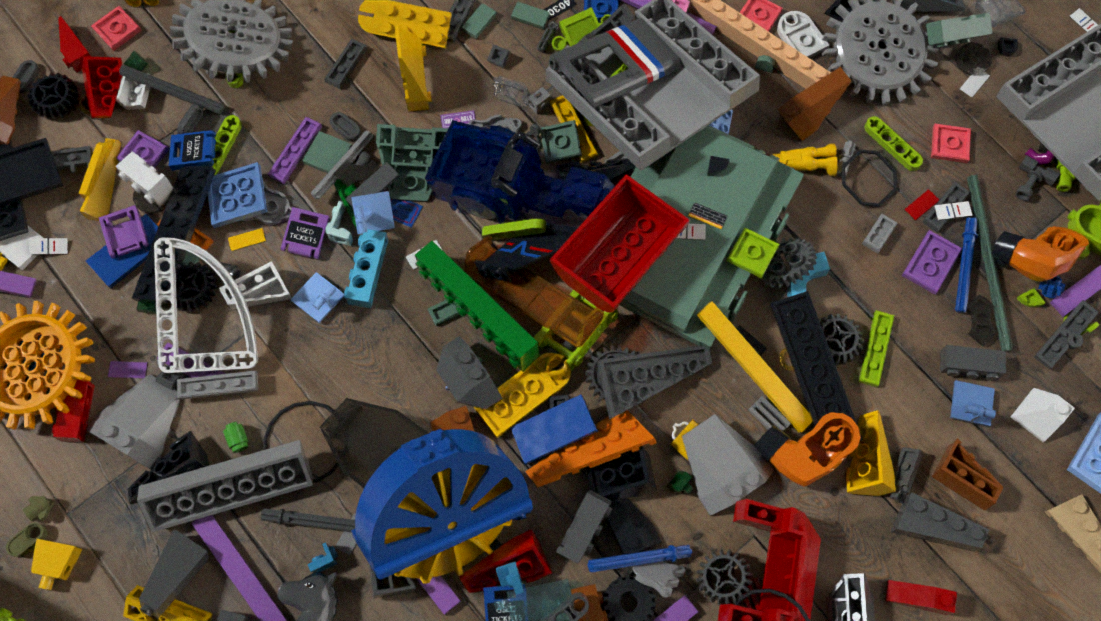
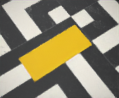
(246, 239)

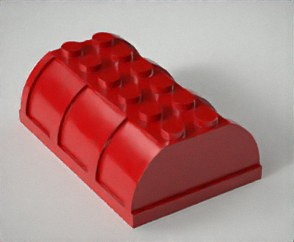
(618, 244)

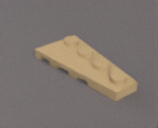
(1081, 526)

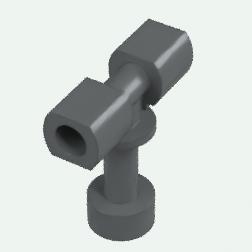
(1035, 174)

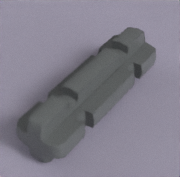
(547, 36)

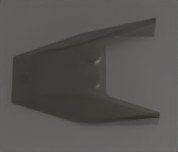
(365, 436)

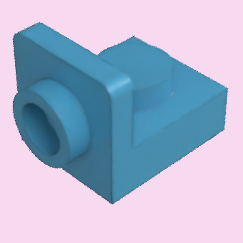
(323, 562)
(510, 576)

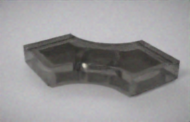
(351, 173)
(981, 326)

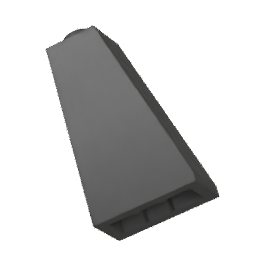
(174, 570)

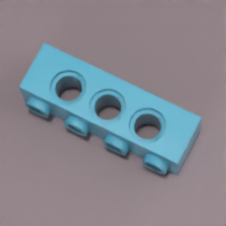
(364, 296)

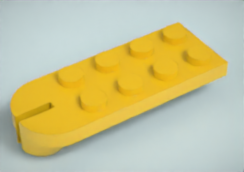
(424, 22)
(526, 392)

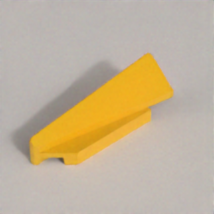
(99, 180)

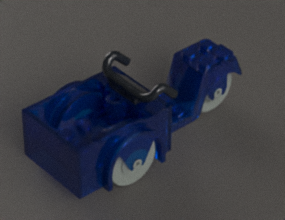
(500, 174)

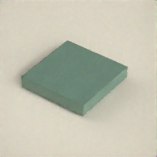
(560, 141)
(325, 152)

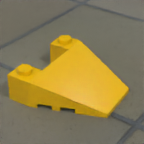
(411, 65)

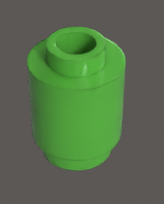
(236, 437)

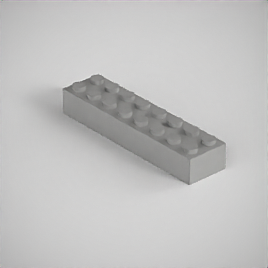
(225, 486)

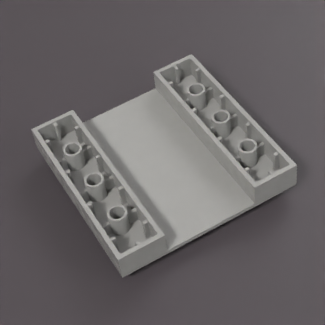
(1063, 106)
(672, 108)

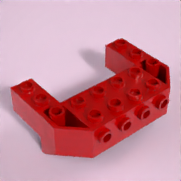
(789, 563)

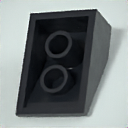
(623, 477)

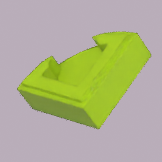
(1031, 298)

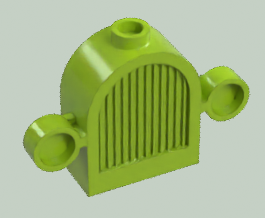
(576, 27)
(1088, 223)

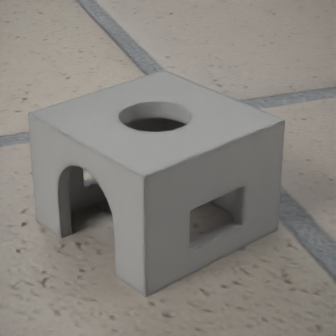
(542, 102)

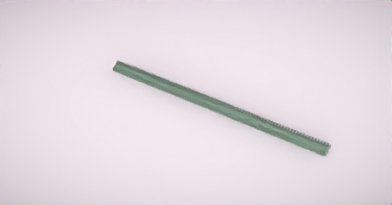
(988, 259)

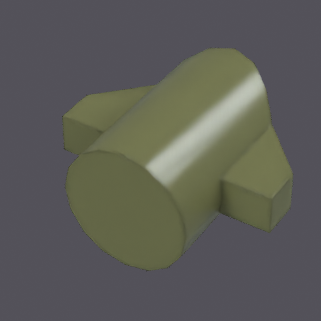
(38, 508)

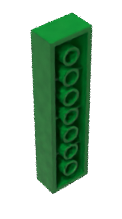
(477, 306)

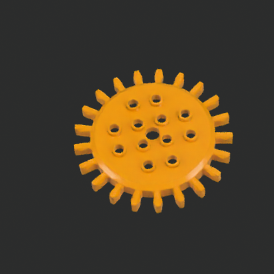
(60, 382)

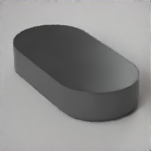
(27, 74)
(190, 119)
(345, 126)

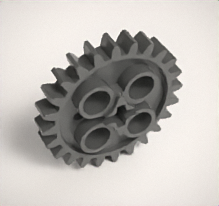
(799, 257)
(593, 372)

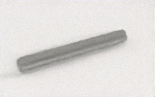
(349, 156)

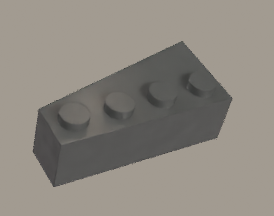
(937, 524)

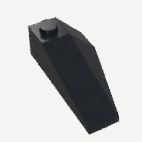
(183, 457)

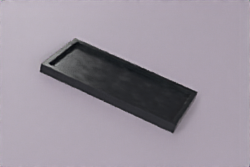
(27, 171)

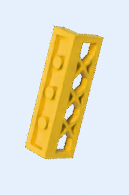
(175, 612)

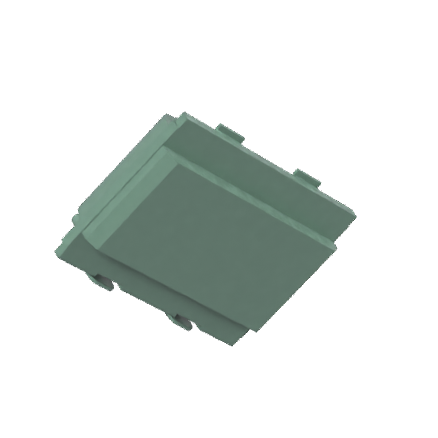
(696, 270)

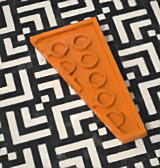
(608, 443)

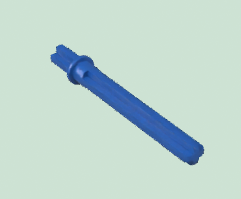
(966, 264)
(639, 558)

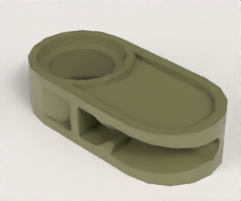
(23, 542)

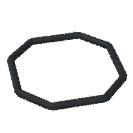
(853, 194)

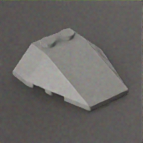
(138, 421)
(723, 464)

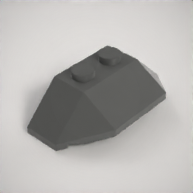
(466, 376)
(851, 599)

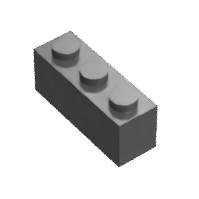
(973, 362)

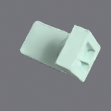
(334, 234)

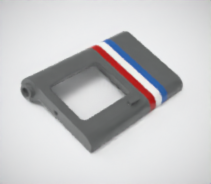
(635, 45)

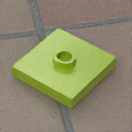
(752, 252)

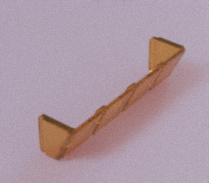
(537, 298)

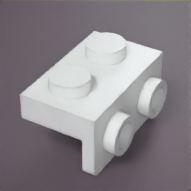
(132, 94)

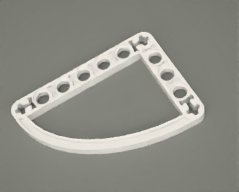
(171, 314)

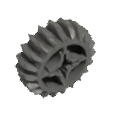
(851, 333)
(729, 569)

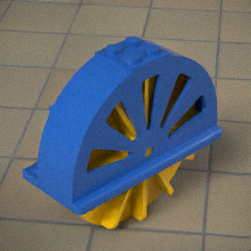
(438, 505)

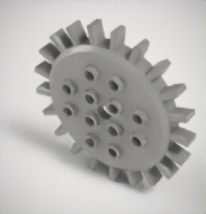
(255, 44)
(890, 76)

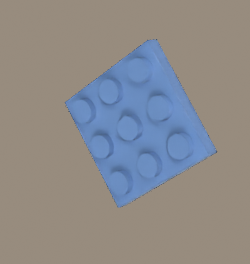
(236, 195)

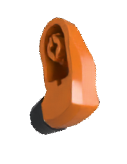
(1040, 258)
(815, 452)

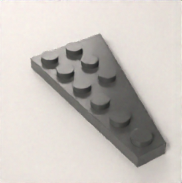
(640, 376)

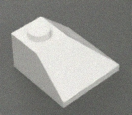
(1042, 413)

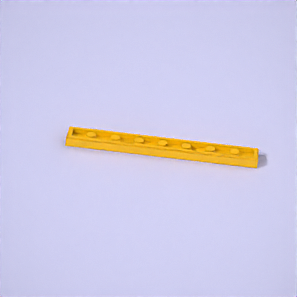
(755, 366)

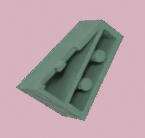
(958, 29)

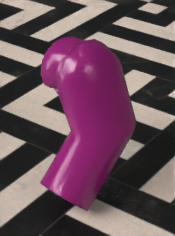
(1044, 158)

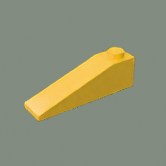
(871, 463)

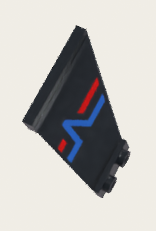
(524, 251)

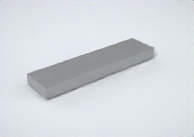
(217, 385)

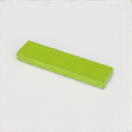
(876, 349)

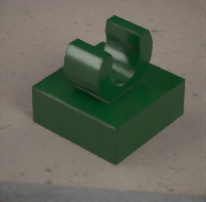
(680, 483)

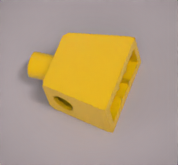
(53, 561)

